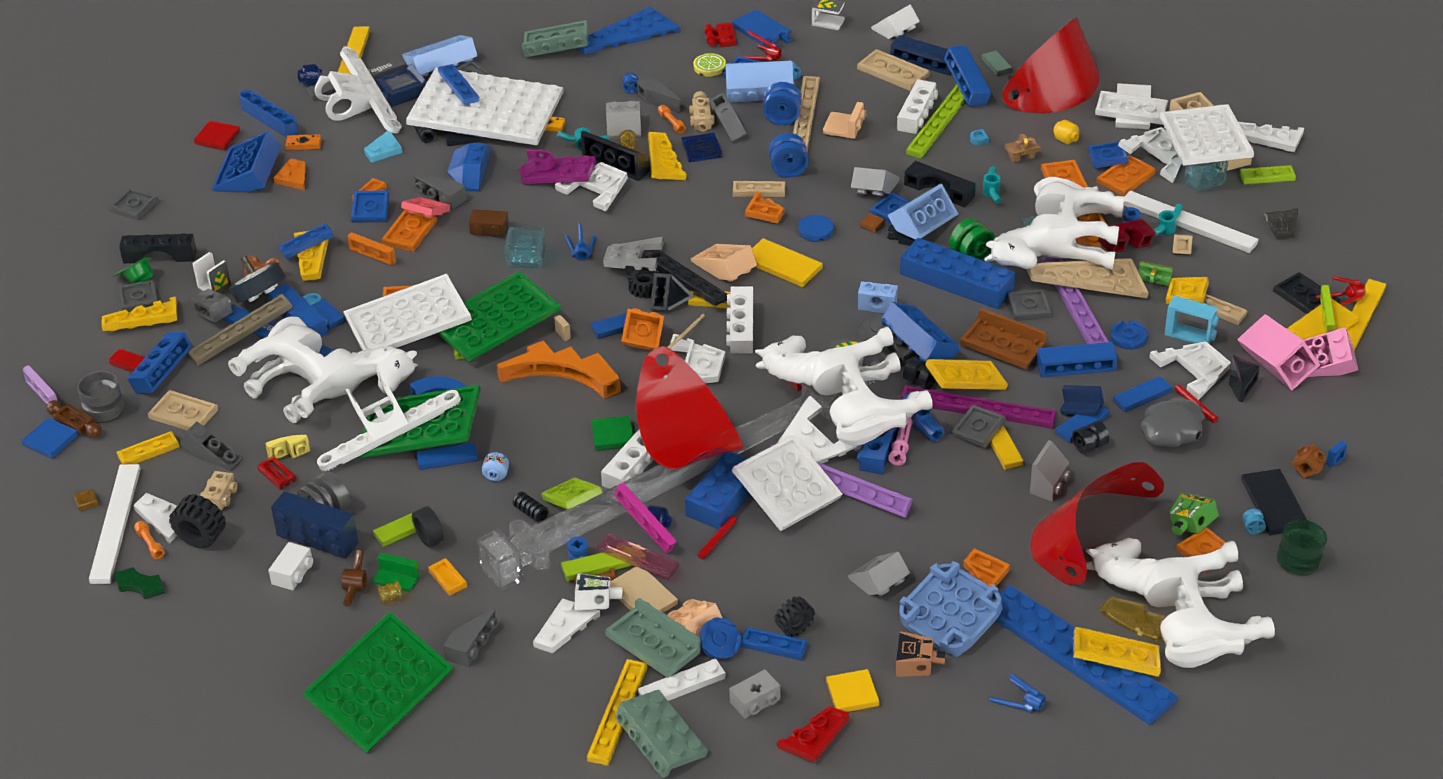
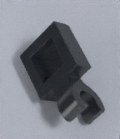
(902, 238)

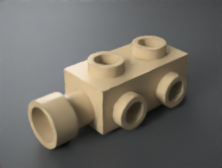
(701, 112)
(220, 488)

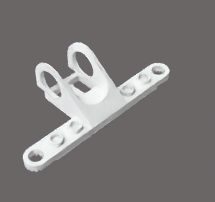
(358, 88)
(386, 425)

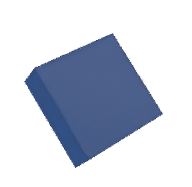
(1336, 454)

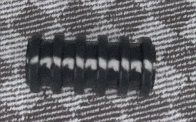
(425, 134)
(530, 507)

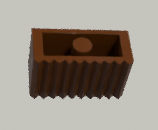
(488, 222)

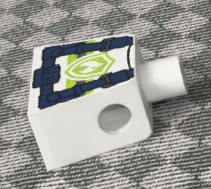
(594, 592)

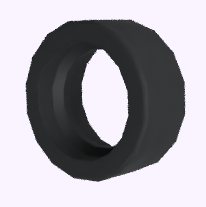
(427, 526)

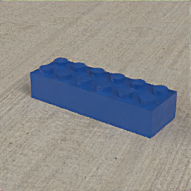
(957, 273)

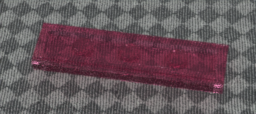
(638, 556)

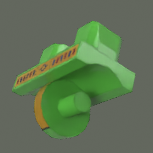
(1155, 273)

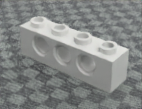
(917, 106)
(740, 321)
(627, 462)

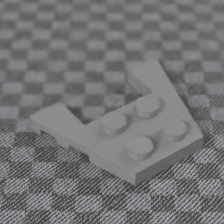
(630, 254)

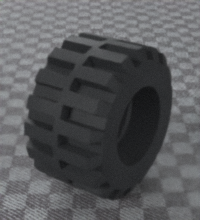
(197, 521)

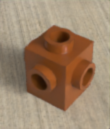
(1309, 460)

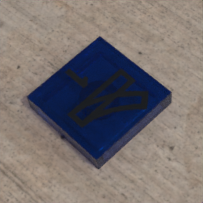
(701, 147)

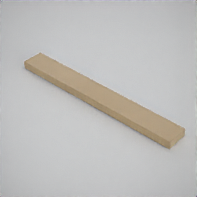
(804, 122)

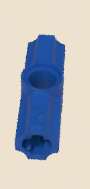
(926, 422)

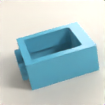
(1186, 332)

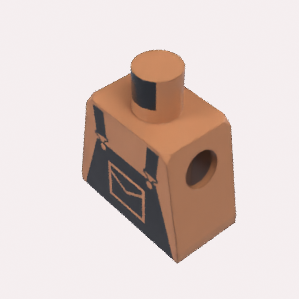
(916, 655)

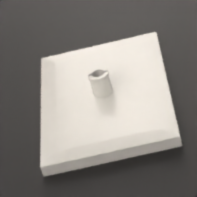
(1206, 135)
(408, 314)

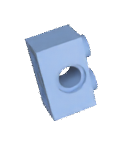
(876, 296)

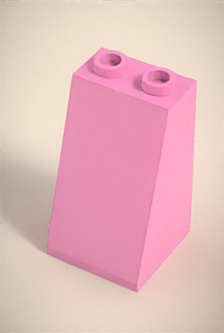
(1279, 351)

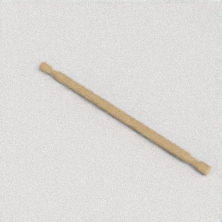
(686, 331)

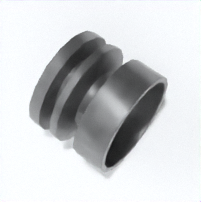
(326, 490)

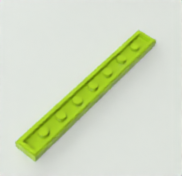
(936, 124)

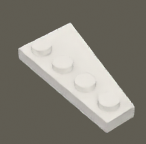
(1273, 137)

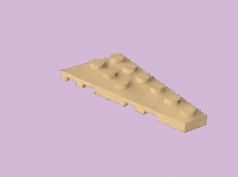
(1087, 275)

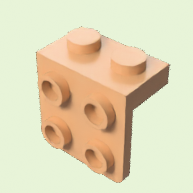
(845, 124)
(695, 614)

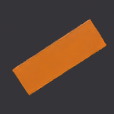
(371, 249)

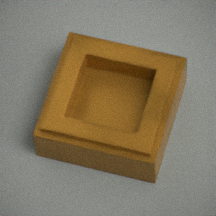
(86, 500)

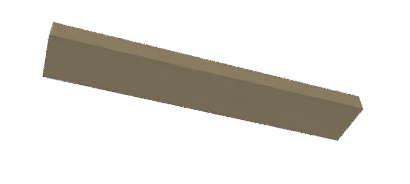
(239, 329)

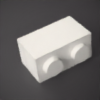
(290, 566)

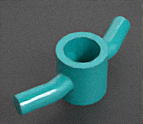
(577, 137)
(991, 185)
(1167, 221)

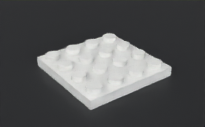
(787, 482)

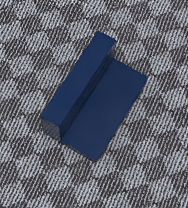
(1082, 399)

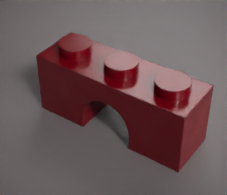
(1134, 232)

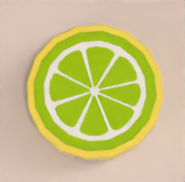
(709, 65)

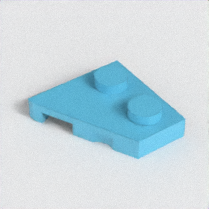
(383, 147)

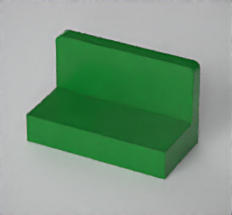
(397, 568)

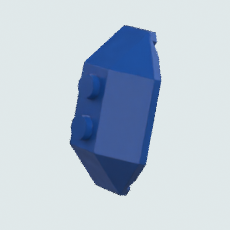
(469, 165)

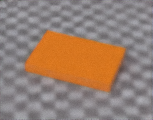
(1126, 176)
(408, 231)

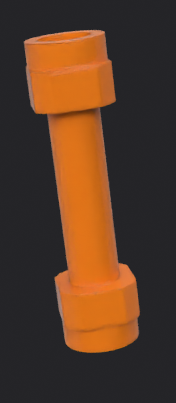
(678, 126)
(155, 549)

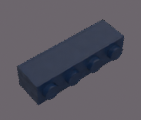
(920, 54)

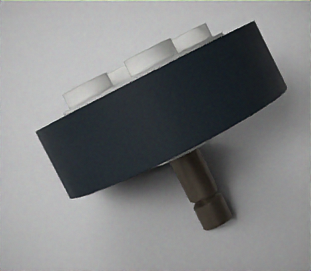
(256, 281)

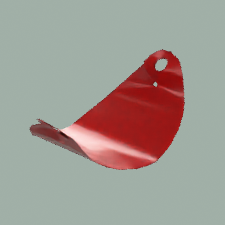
(1057, 74)
(680, 414)

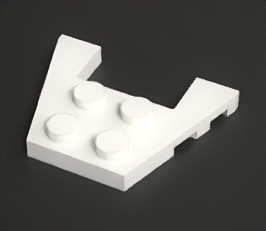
(1158, 144)
(603, 180)
(702, 359)
(1199, 360)
(811, 438)

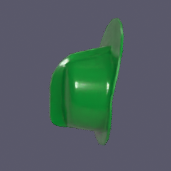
(137, 272)

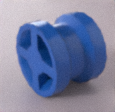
(632, 86)
(1130, 214)
(577, 548)

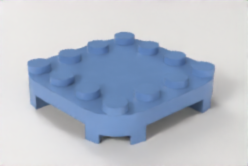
(951, 608)

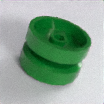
(971, 239)

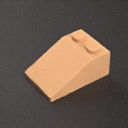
(726, 260)

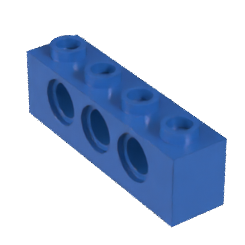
(160, 362)
(876, 452)

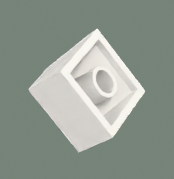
(897, 23)

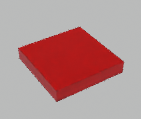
(217, 135)

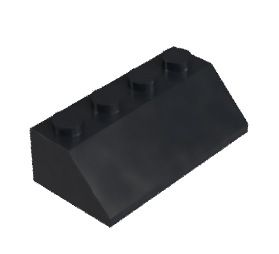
(615, 155)

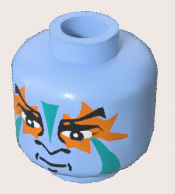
(495, 465)

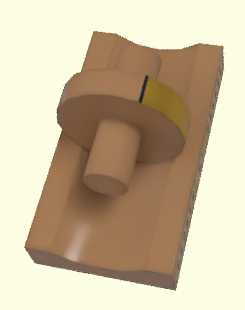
(1023, 146)

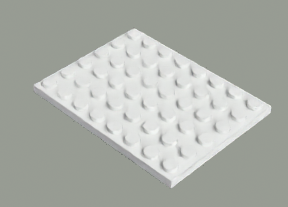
(505, 108)

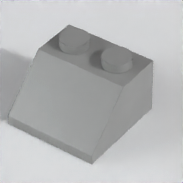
(622, 117)
(873, 181)
(1049, 472)
(880, 574)

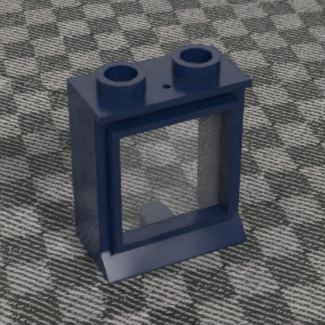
(401, 86)

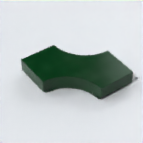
(133, 581)

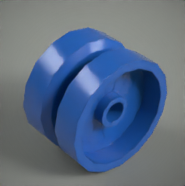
(782, 103)
(788, 155)

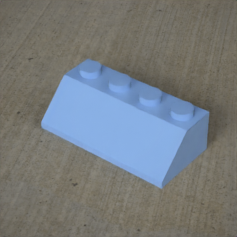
(441, 54)
(751, 80)
(924, 213)

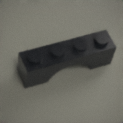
(924, 176)
(179, 246)

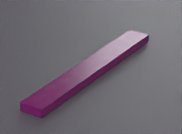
(1012, 412)

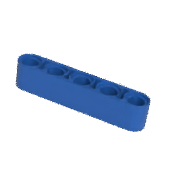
(268, 113)

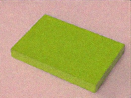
(571, 493)

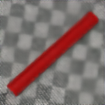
(1185, 394)
(717, 537)

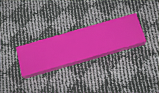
(644, 518)

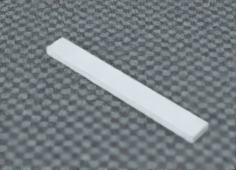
(1193, 223)
(114, 524)

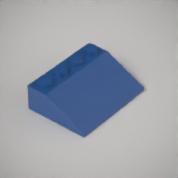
(248, 164)

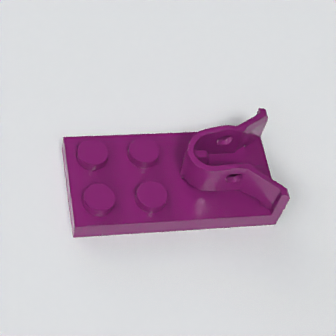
(555, 170)

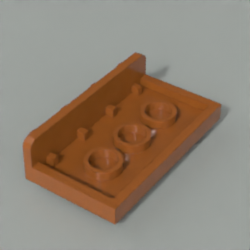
(1004, 339)

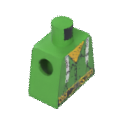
(1192, 513)

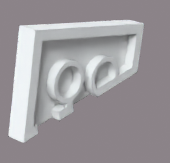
(157, 513)
(562, 625)

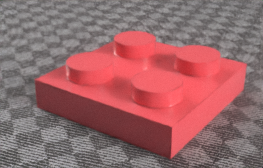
(425, 206)

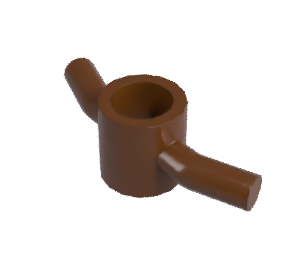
(354, 578)

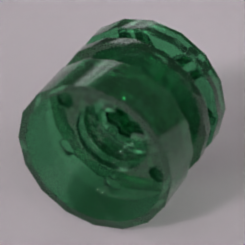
(1301, 547)

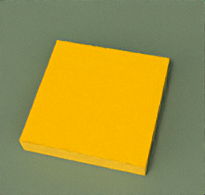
(1189, 287)
(852, 691)

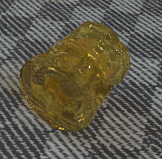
(627, 139)
(389, 592)

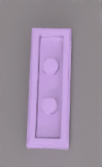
(39, 385)

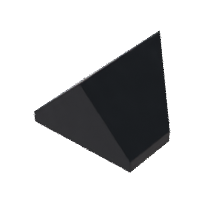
(668, 292)
(1243, 377)

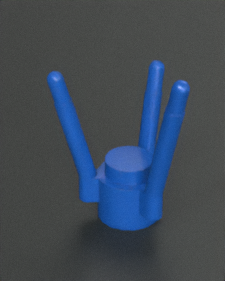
(581, 250)
(1033, 697)

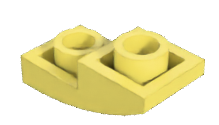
(293, 445)

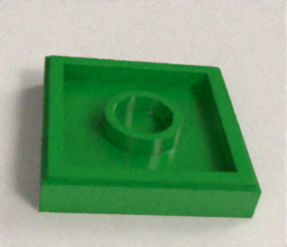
(611, 432)

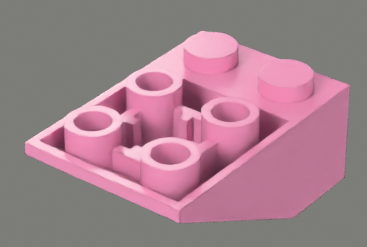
(1333, 352)

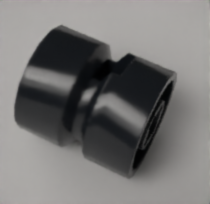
(917, 372)
(1090, 437)

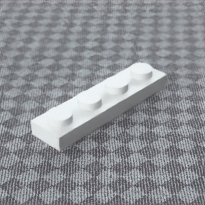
(687, 680)

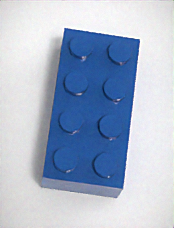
(919, 332)
(717, 493)

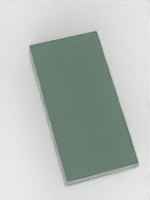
(996, 63)

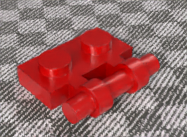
(721, 35)

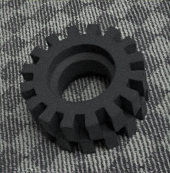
(636, 284)
(794, 616)

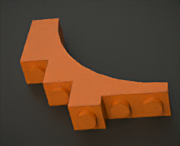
(565, 363)

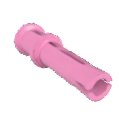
(900, 445)

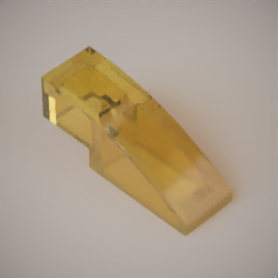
(1133, 617)

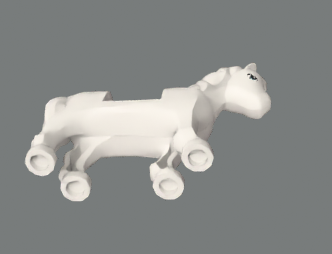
(1057, 226)
(328, 375)
(858, 412)
(1191, 632)

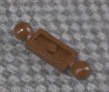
(74, 418)

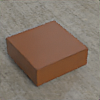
(872, 222)

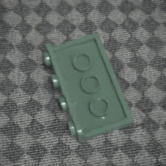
(555, 38)
(655, 638)
(659, 732)

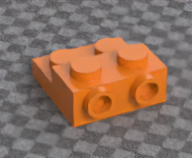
(642, 329)

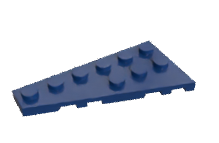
(630, 30)

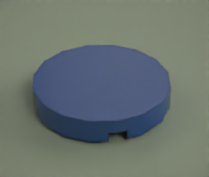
(815, 227)
(1129, 335)
(719, 638)

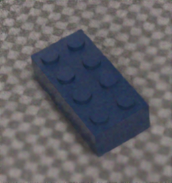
(315, 524)

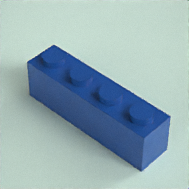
(967, 75)
(301, 309)
(1076, 359)

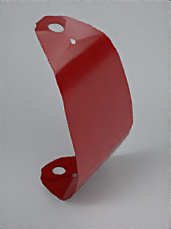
(1057, 532)

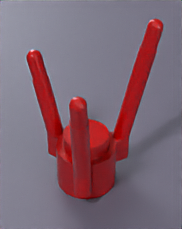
(772, 51)
(1355, 290)

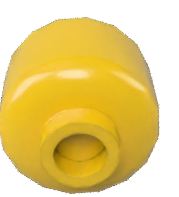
(1066, 132)

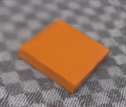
(1200, 544)

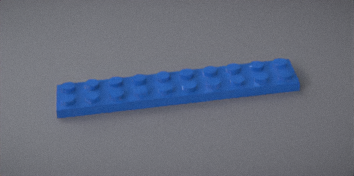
(1055, 639)

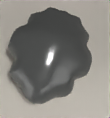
(1173, 423)

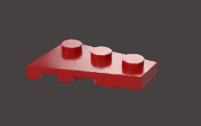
(816, 736)

